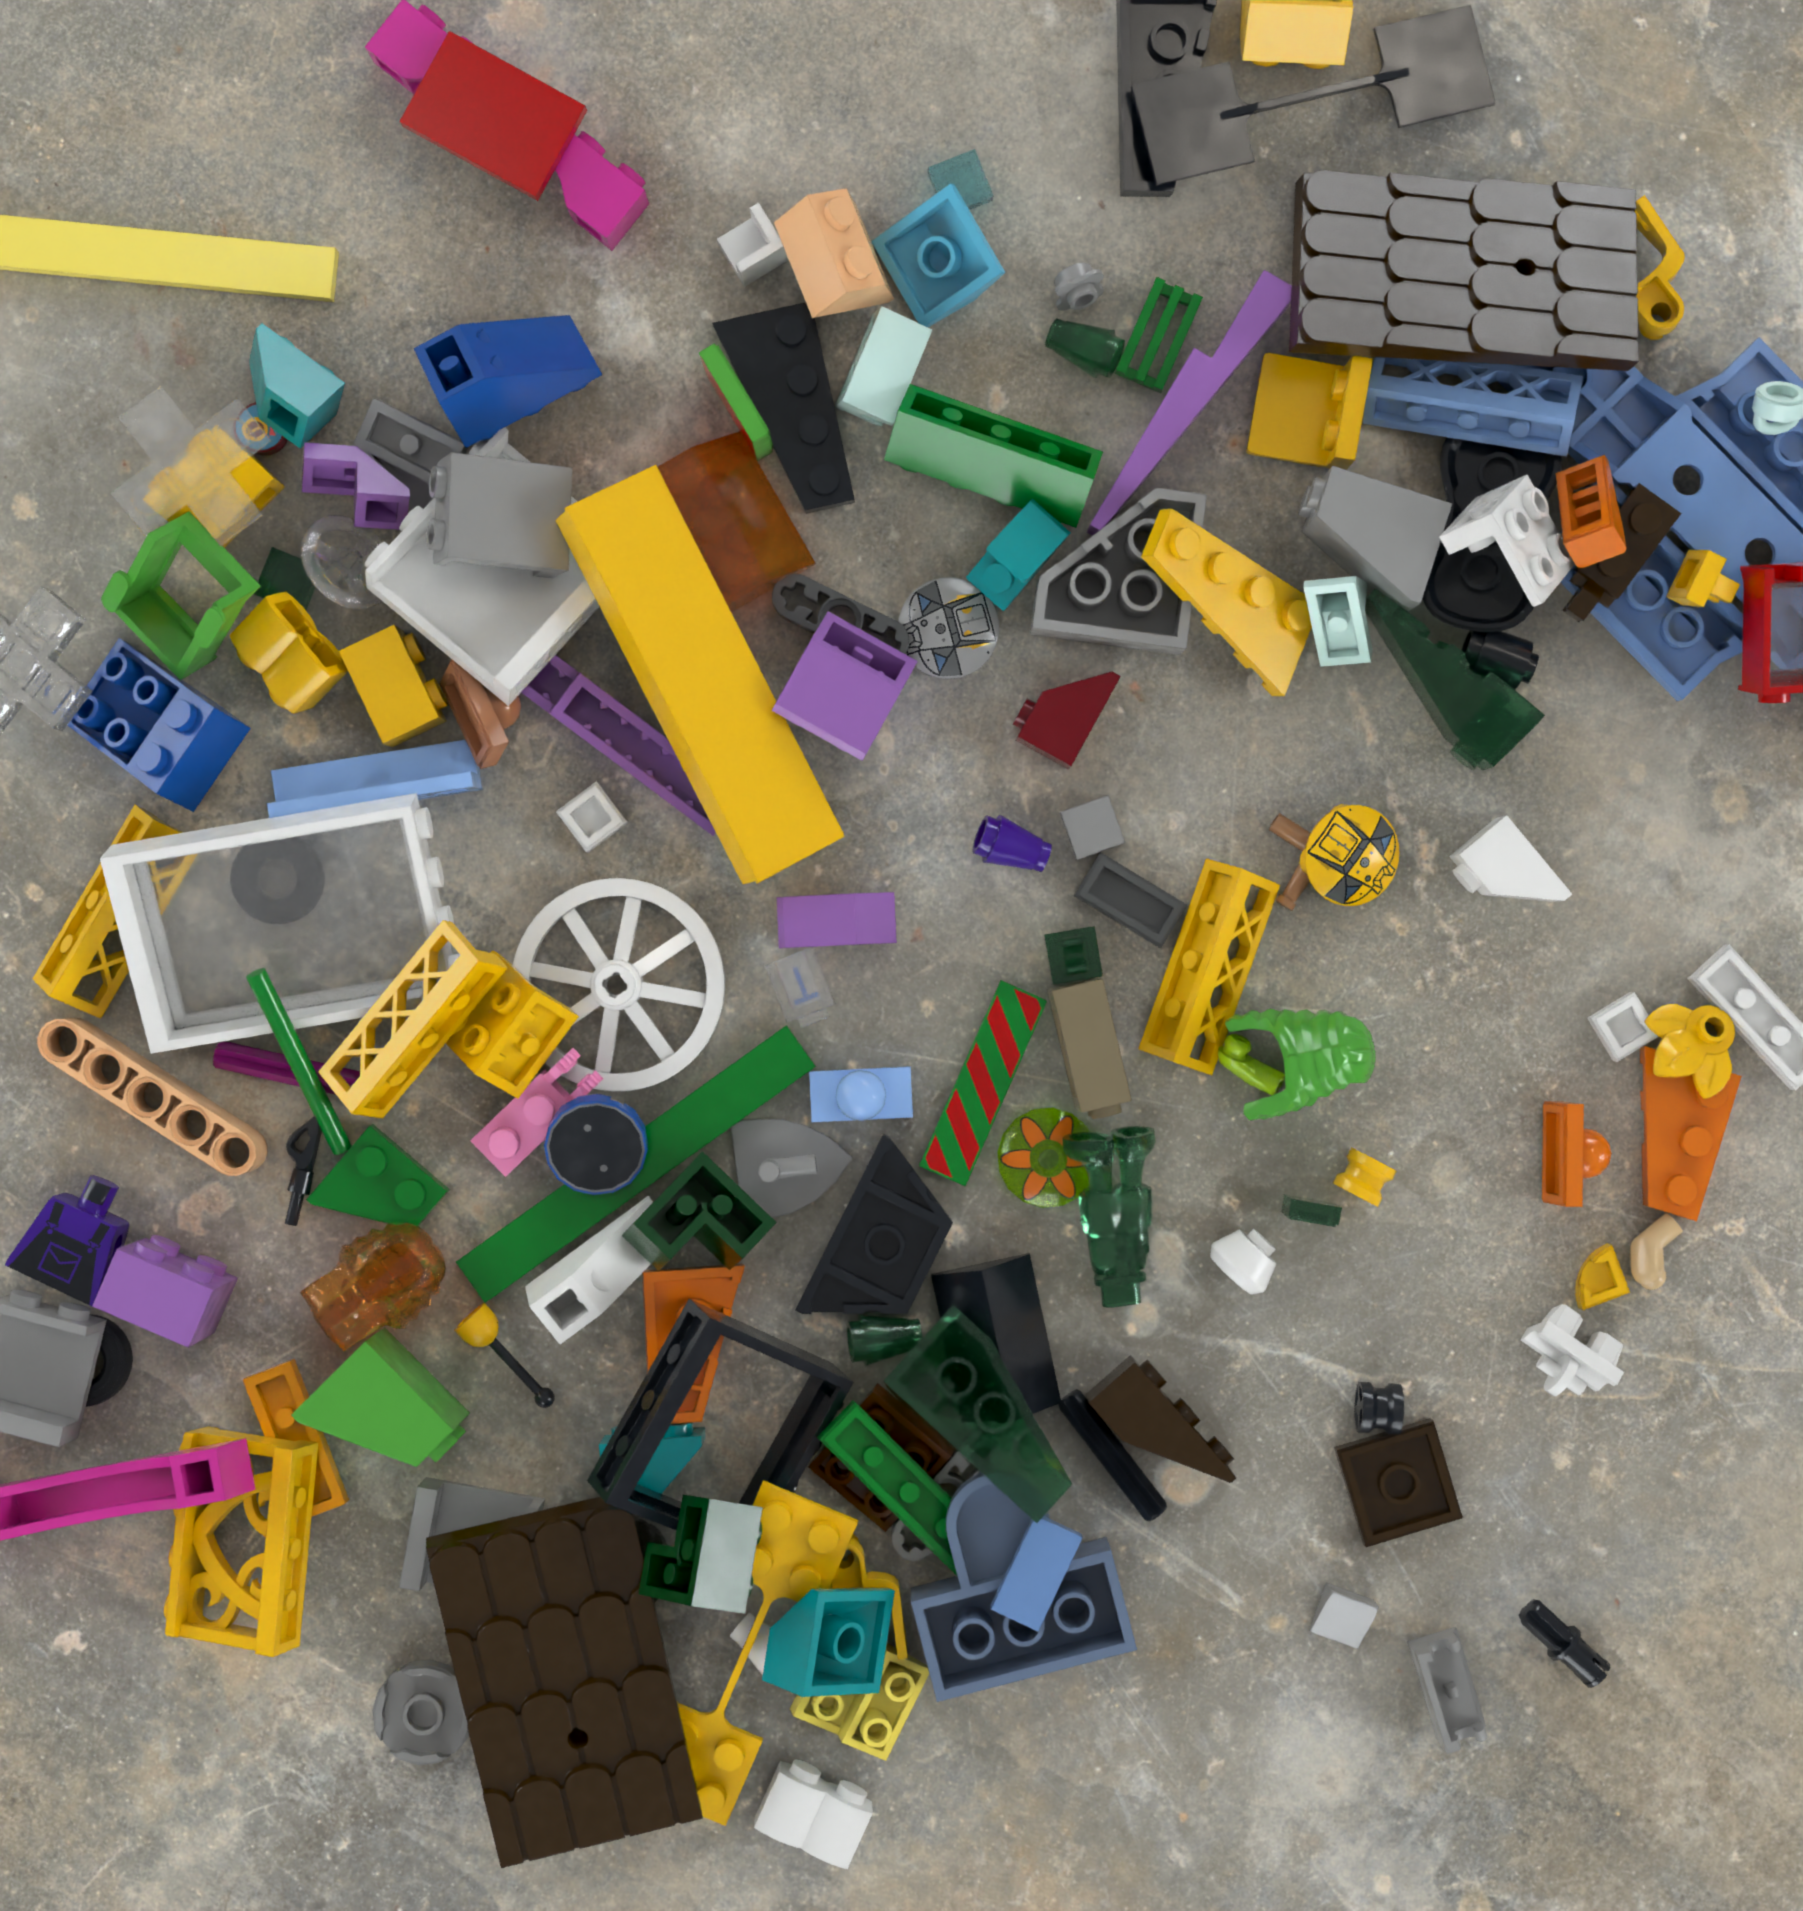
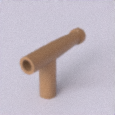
(1298, 838)

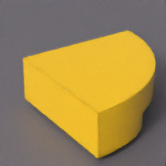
(1600, 1278)

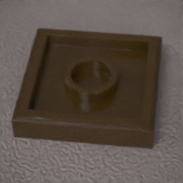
(1398, 1483)

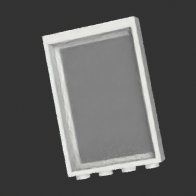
(311, 896)

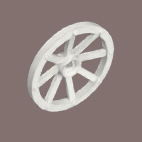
(696, 931)

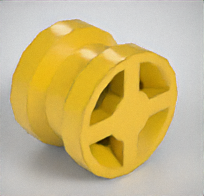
(1364, 1177)

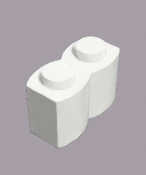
(814, 1813)

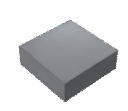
(1092, 827)

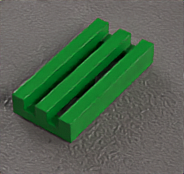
(1175, 295)

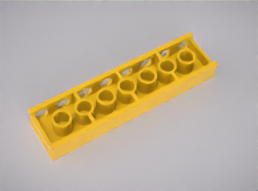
(699, 675)

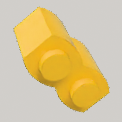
(288, 652)

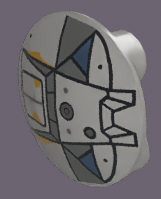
(949, 627)

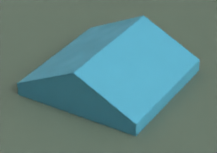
(938, 257)

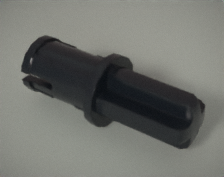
(1564, 1643)

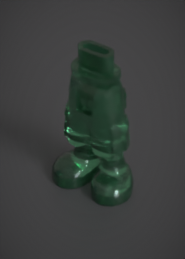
(1118, 1216)

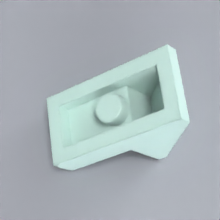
(1339, 620)

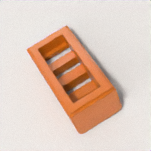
(1591, 516)

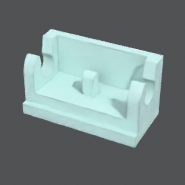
(883, 367)

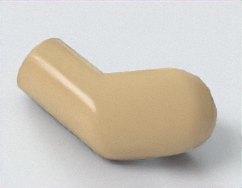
(1647, 1252)

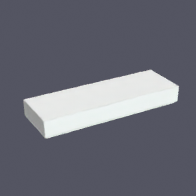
(1755, 1012)

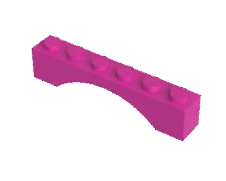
(595, 191)
(126, 1488)

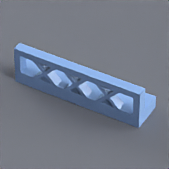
(1470, 408)
(422, 770)

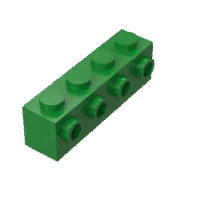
(991, 454)

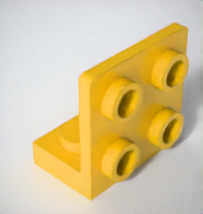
(1309, 410)
(511, 1032)

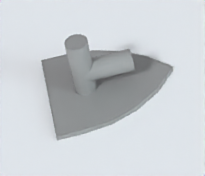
(785, 1163)

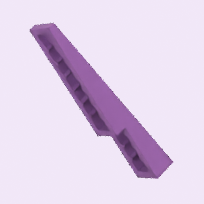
(1194, 389)
(616, 734)

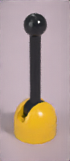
(480, 1330)

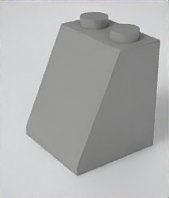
(1376, 531)

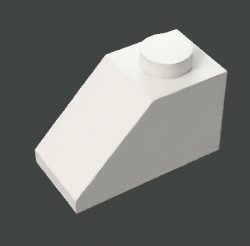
(1506, 865)

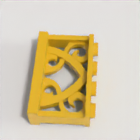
(200, 1564)

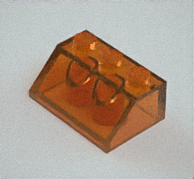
(735, 518)

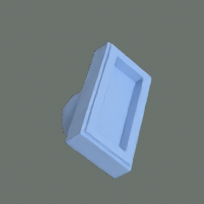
(861, 1094)

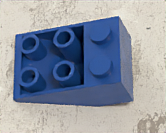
(504, 371)
(157, 726)

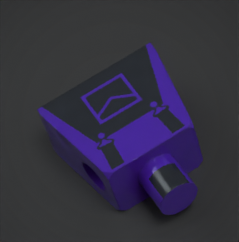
(73, 1241)

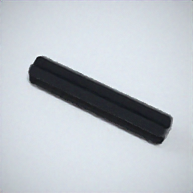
(1112, 1455)

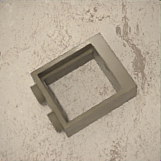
(1089, 1047)

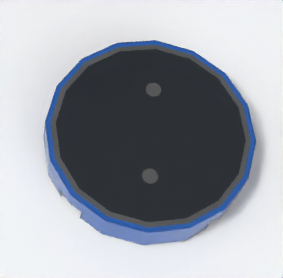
(596, 1144)

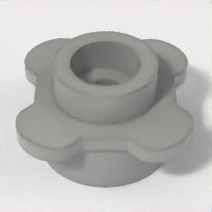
(1078, 286)

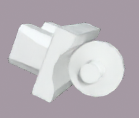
(1567, 1359)

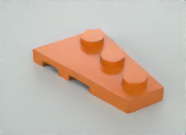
(1680, 1138)
(664, 1299)

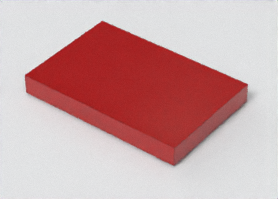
(493, 115)

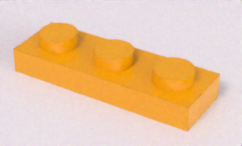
(275, 1396)

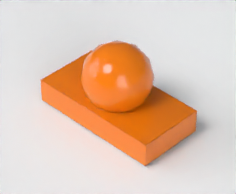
(1569, 1153)

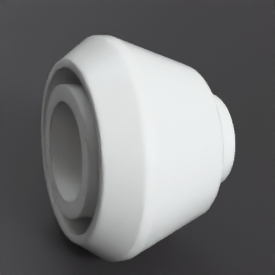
(1245, 1259)

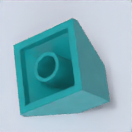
(831, 1643)

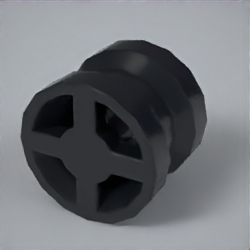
(1379, 1408)

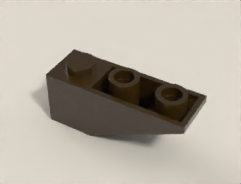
(1146, 1418)

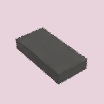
(1130, 900)

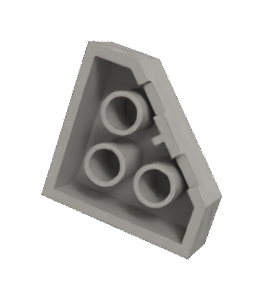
(1108, 590)

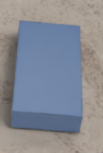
(1036, 1572)

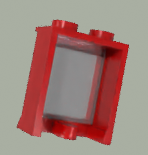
(1772, 631)

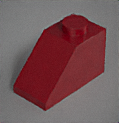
(1064, 717)

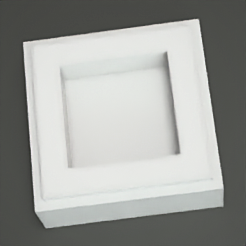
(592, 817)
(1622, 1026)

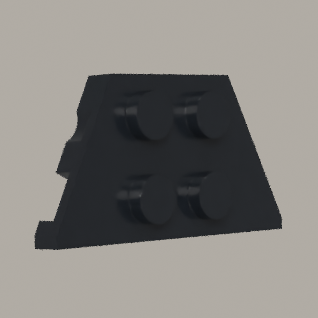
(880, 1242)

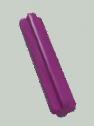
(267, 1064)

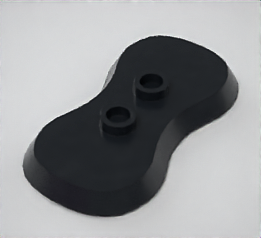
(1479, 587)

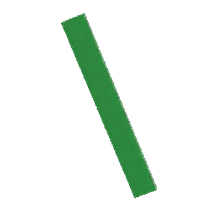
(670, 1142)

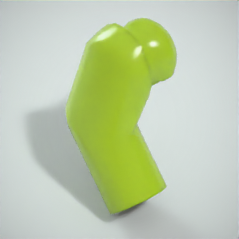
(1250, 1070)

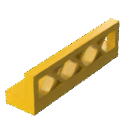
(87, 928)
(1202, 963)
(425, 1031)

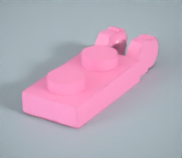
(525, 1120)

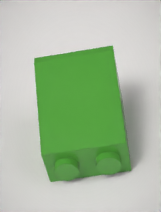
(386, 1404)

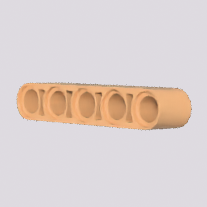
(128, 1094)

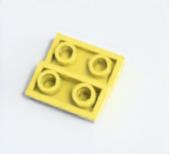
(872, 1719)

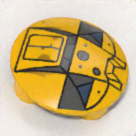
(1351, 855)

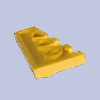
(1236, 596)

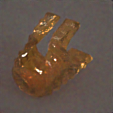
(376, 1283)

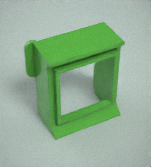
(157, 616)

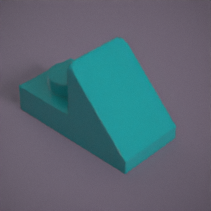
(1017, 554)

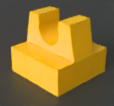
(1701, 580)

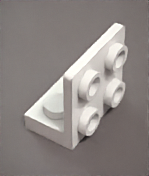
(1521, 525)

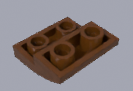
(907, 1431)

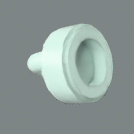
(1777, 403)

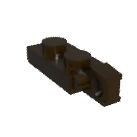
(1645, 524)

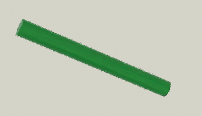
(298, 1061)

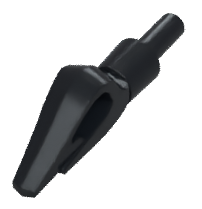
(303, 1173)

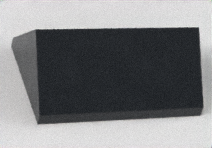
(1006, 1306)

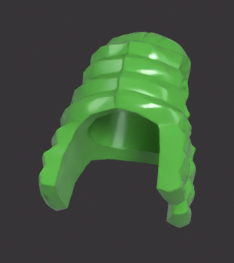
(1318, 1054)

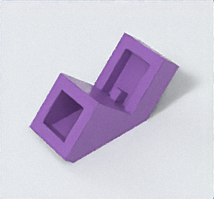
(347, 470)
(836, 920)

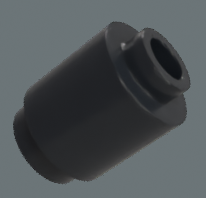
(1501, 654)

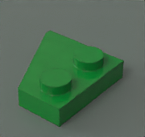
(379, 1183)

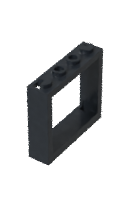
(667, 1386)

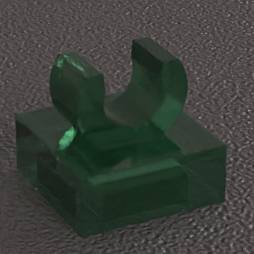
(1073, 955)

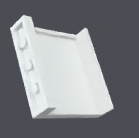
(484, 617)

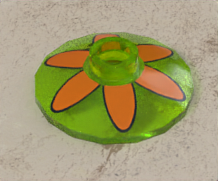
(1020, 1154)

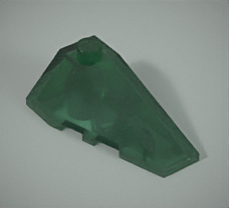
(1471, 710)
(975, 1407)

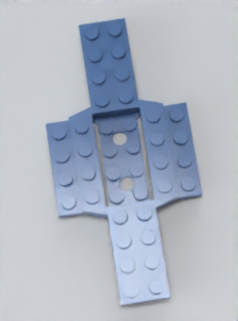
(1745, 494)

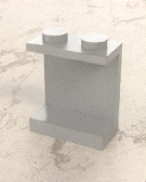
(45, 1366)
(453, 1506)

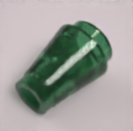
(1086, 346)
(881, 1338)

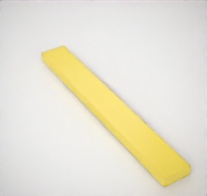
(168, 258)

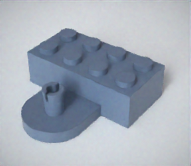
(980, 1649)

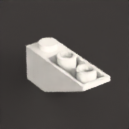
(588, 1278)

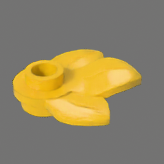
(1688, 1047)

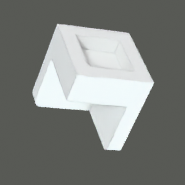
(753, 247)

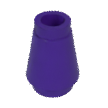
(1010, 845)

